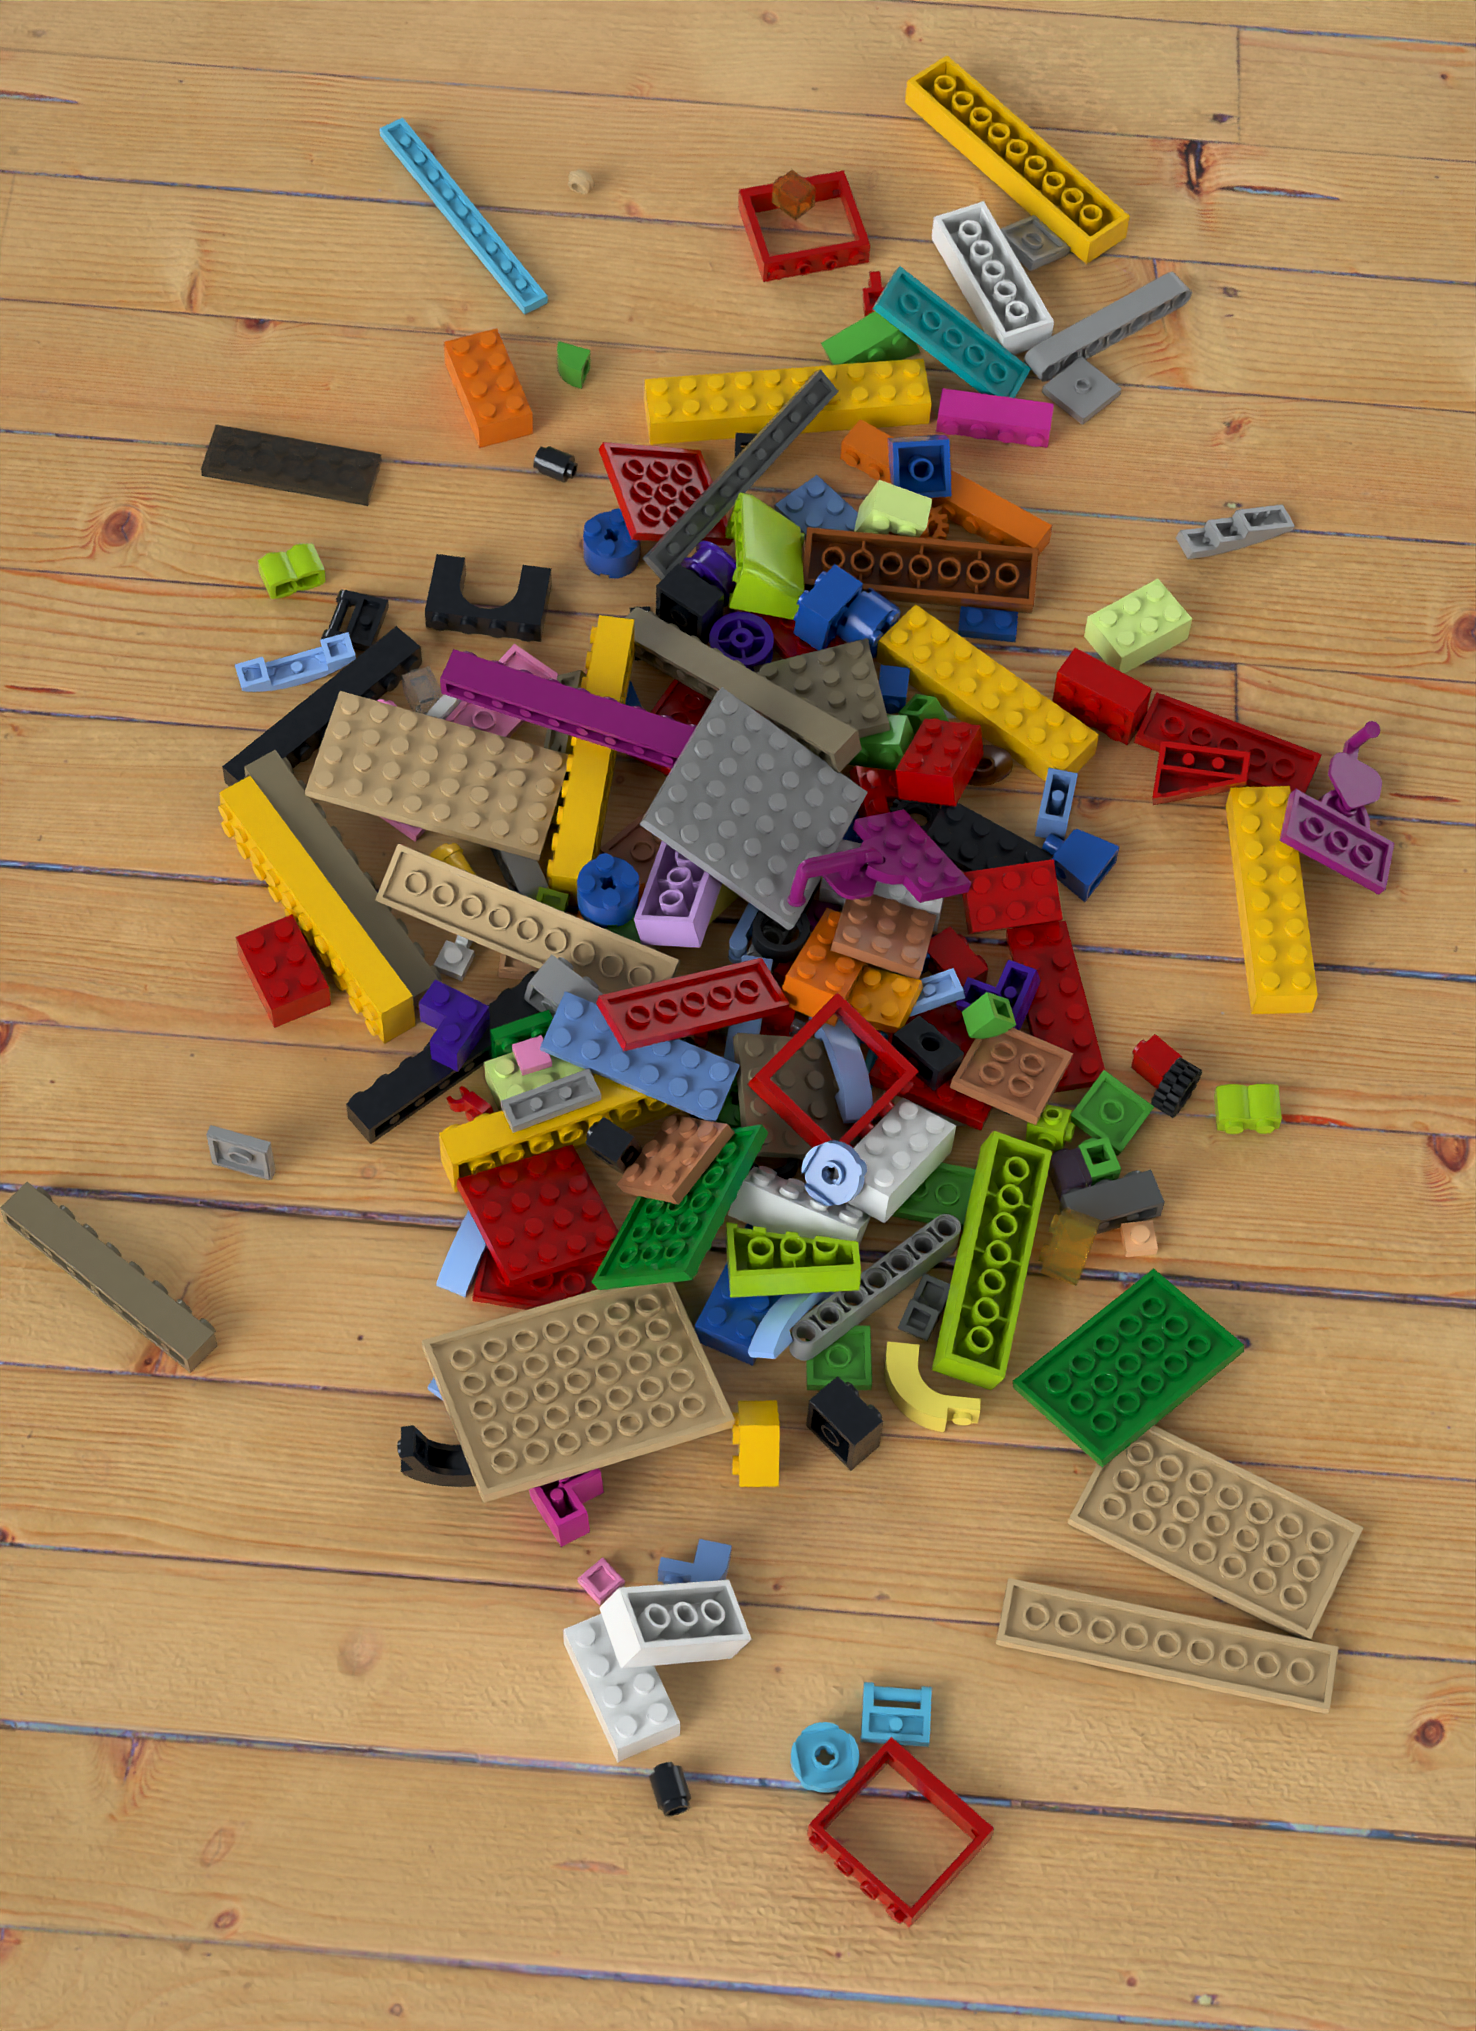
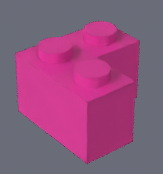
(563, 1501)

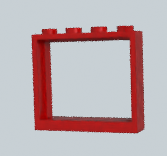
(813, 260)
(793, 1114)
(932, 1789)

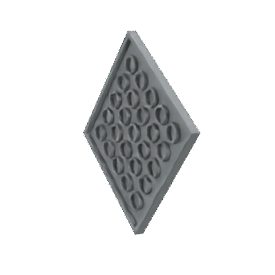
(752, 806)

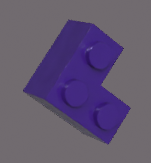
(1016, 983)
(458, 1023)

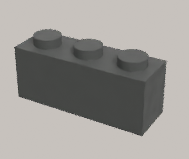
(1117, 1201)

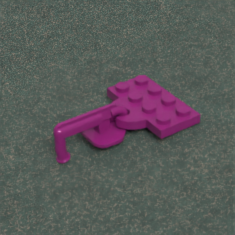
(1337, 825)
(892, 854)

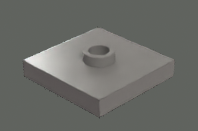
(1034, 242)
(1081, 390)
(241, 1152)

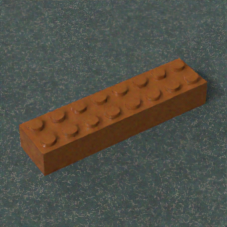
(927, 568)

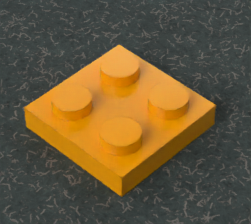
(885, 998)

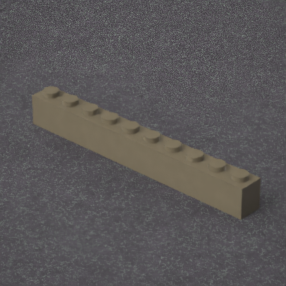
(709, 669)
(341, 869)

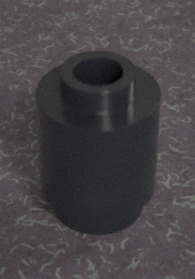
(555, 463)
(670, 1789)

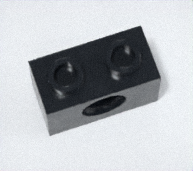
(928, 1052)
(613, 1145)

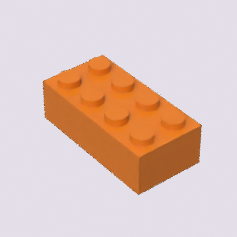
(488, 388)
(820, 971)

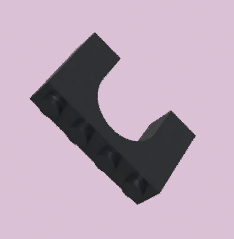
(519, 619)

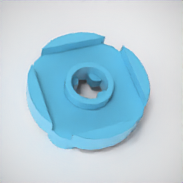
(836, 1742)

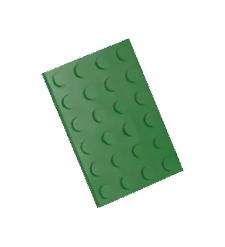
(669, 1239)
(1128, 1367)

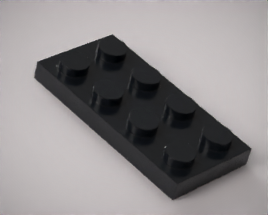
(978, 842)

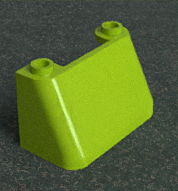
(766, 559)

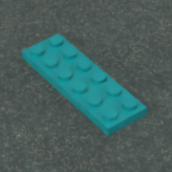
(950, 336)

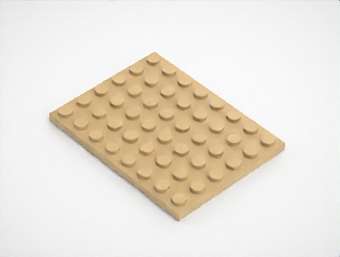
(575, 1386)

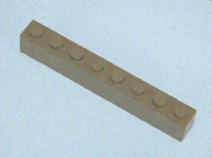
(109, 1276)

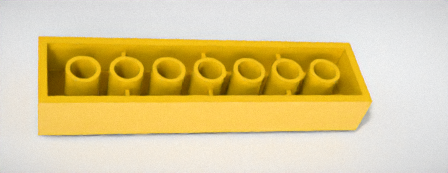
(986, 695)
(1270, 903)
(491, 1143)

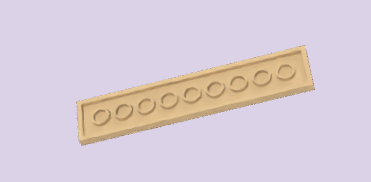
(517, 923)
(1168, 1645)

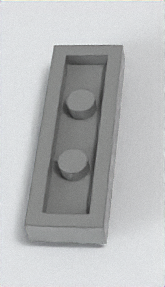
(550, 1100)

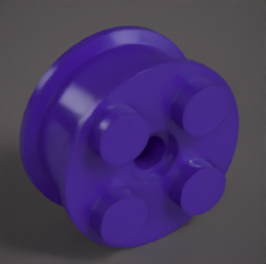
(713, 566)
(743, 638)

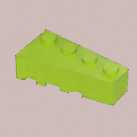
(789, 1264)

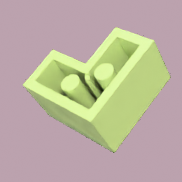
(894, 511)

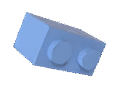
(1056, 803)

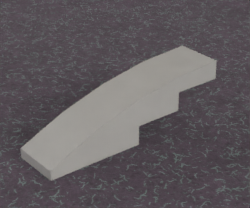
(1233, 533)

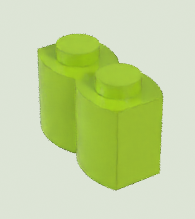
(291, 571)
(1247, 1107)

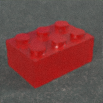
(1101, 696)
(939, 762)
(1012, 897)
(283, 970)

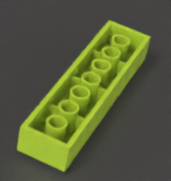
(992, 1261)

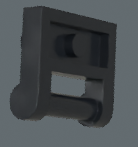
(365, 620)

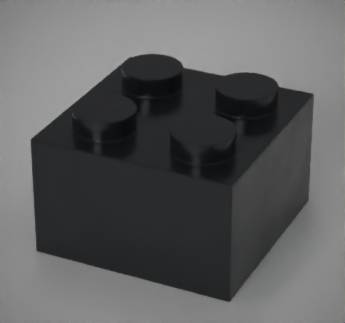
(689, 602)
(845, 1422)

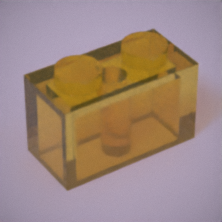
(1069, 1246)

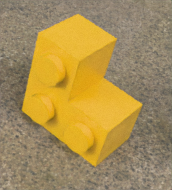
(758, 1440)

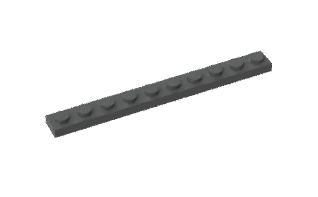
(740, 474)

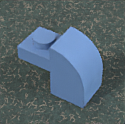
(710, 1564)

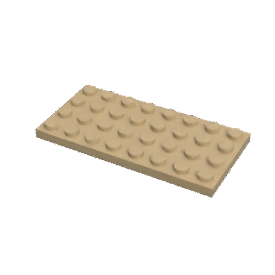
(438, 775)
(1219, 1529)

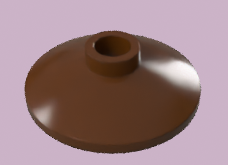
(993, 766)

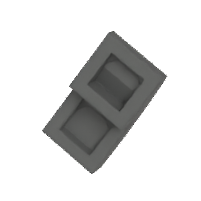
(925, 1307)

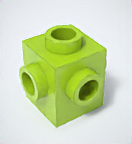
(1052, 1129)

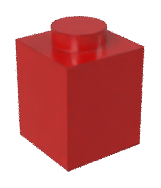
(1153, 1059)

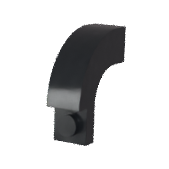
(432, 1461)

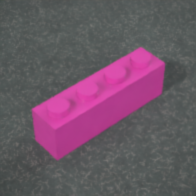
(994, 418)

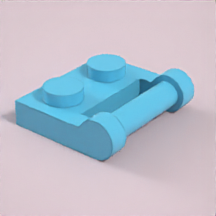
(902, 1724)

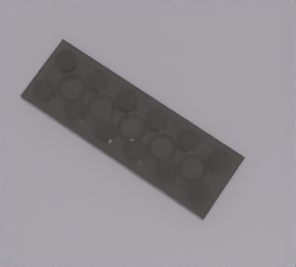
(291, 465)

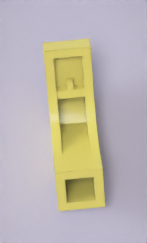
(916, 1398)

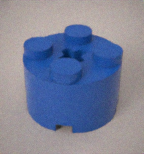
(609, 545)
(868, 618)
(608, 891)

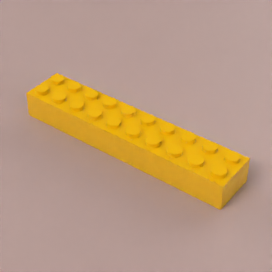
(1017, 159)
(745, 401)
(590, 764)
(317, 909)

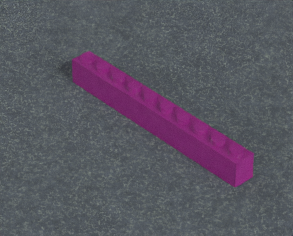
(564, 708)

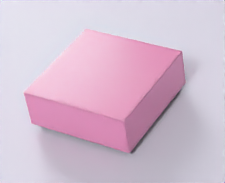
(530, 1056)
(601, 1581)

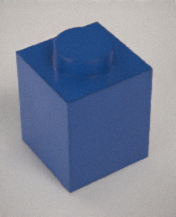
(894, 687)

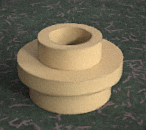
(580, 181)

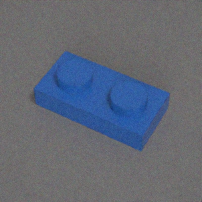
(988, 624)

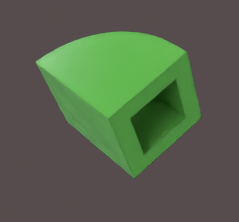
(573, 363)
(922, 707)
(988, 1017)

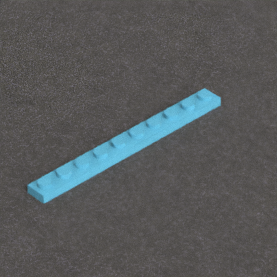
(463, 216)

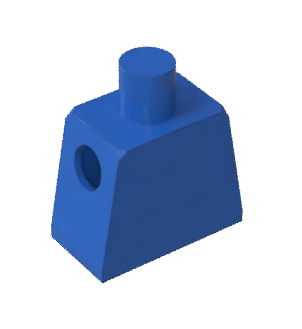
(1081, 861)

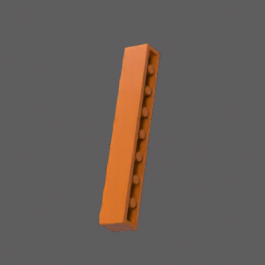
(970, 504)

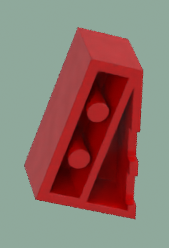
(1197, 771)

